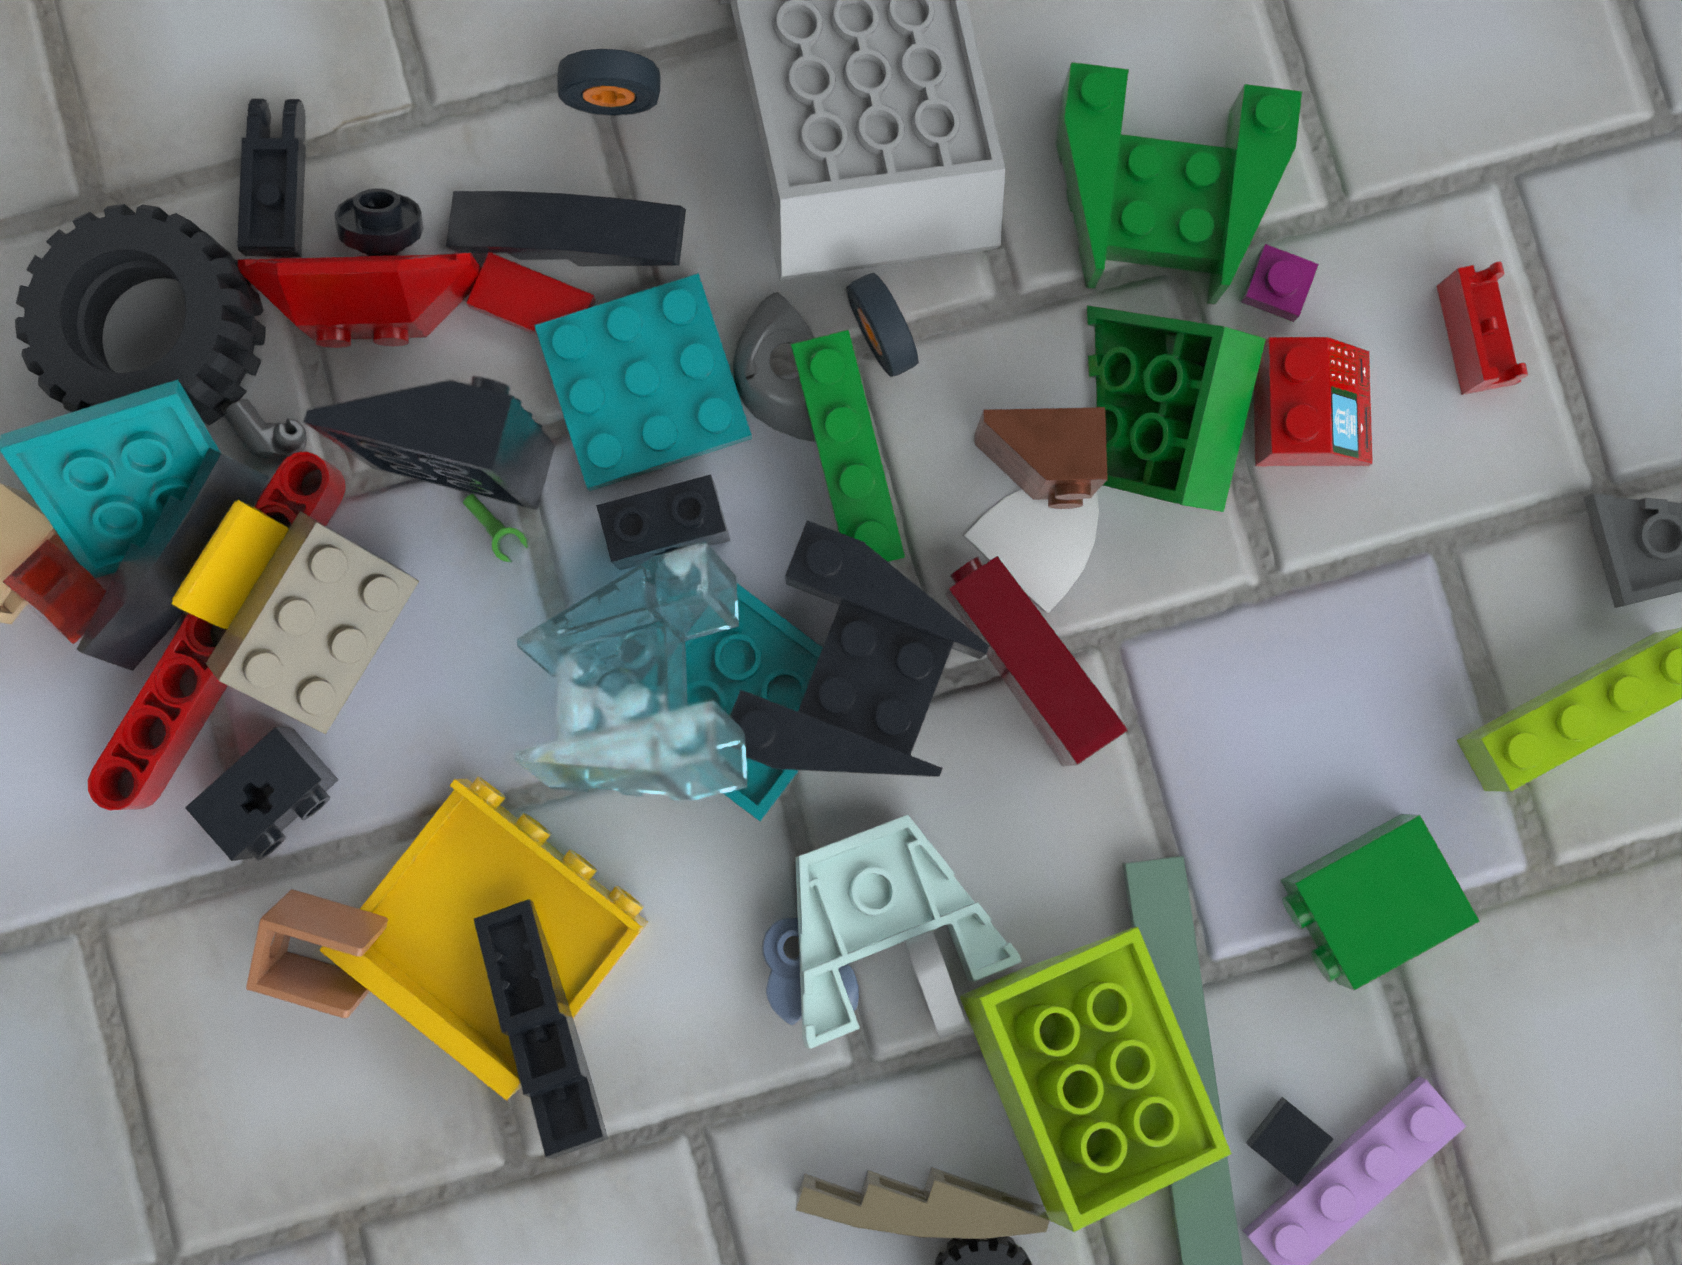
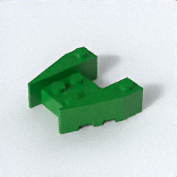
(1167, 197)

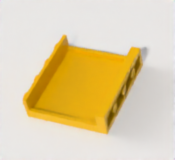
(465, 866)

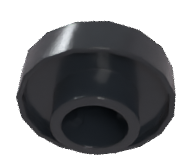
(378, 222)

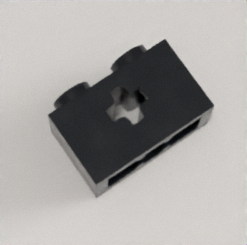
(662, 521)
(231, 804)

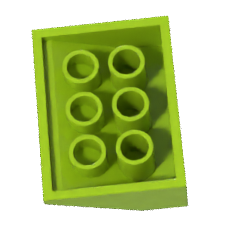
(1095, 1078)

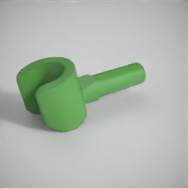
(493, 526)

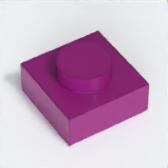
(1279, 283)

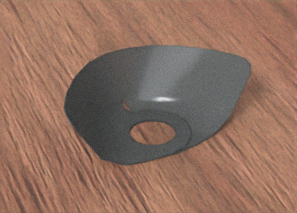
(767, 396)

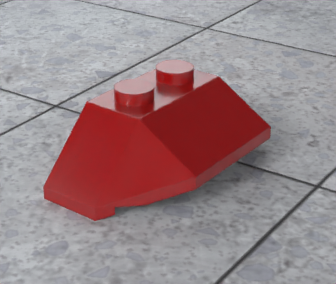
(365, 294)

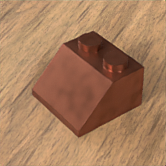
(1048, 451)

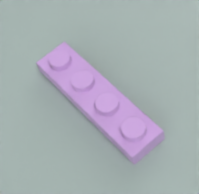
(1355, 1176)

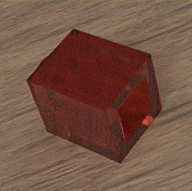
(57, 590)

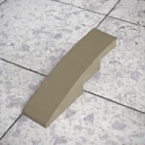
(943, 1209)

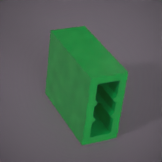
(1377, 902)

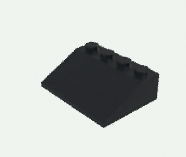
(446, 436)

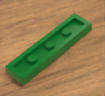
(847, 442)

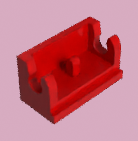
(1479, 329)

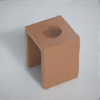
(304, 979)

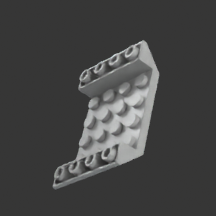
(871, 131)

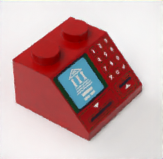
(1312, 404)

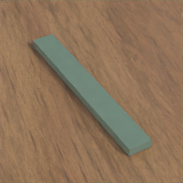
(1162, 911)

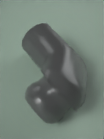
(263, 438)

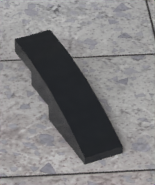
(567, 228)
(139, 598)
(540, 1029)

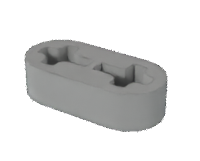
(936, 984)

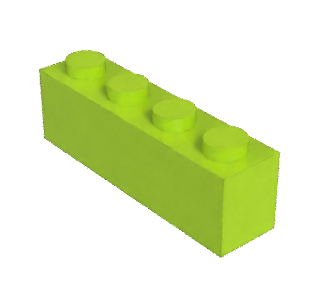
(1577, 713)

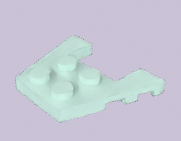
(873, 896)

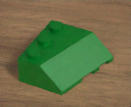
(1172, 403)

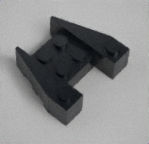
(872, 670)

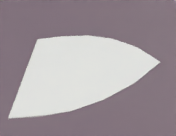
(1038, 543)

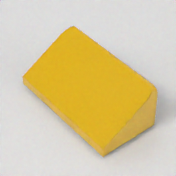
(230, 565)

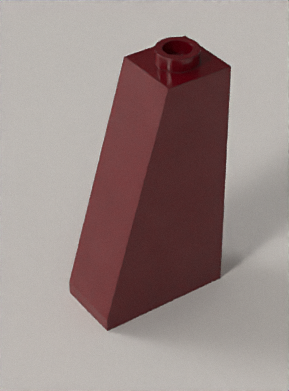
(1034, 662)

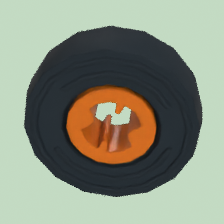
(608, 82)
(882, 324)

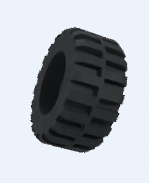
(98, 264)

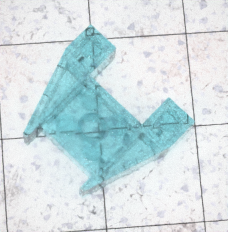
(626, 684)

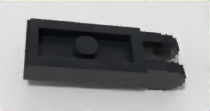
(272, 182)

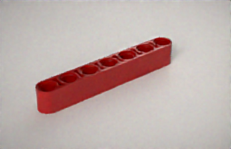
(191, 648)

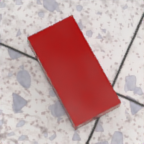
(523, 295)

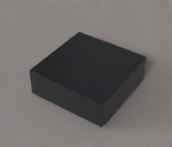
(1289, 1141)

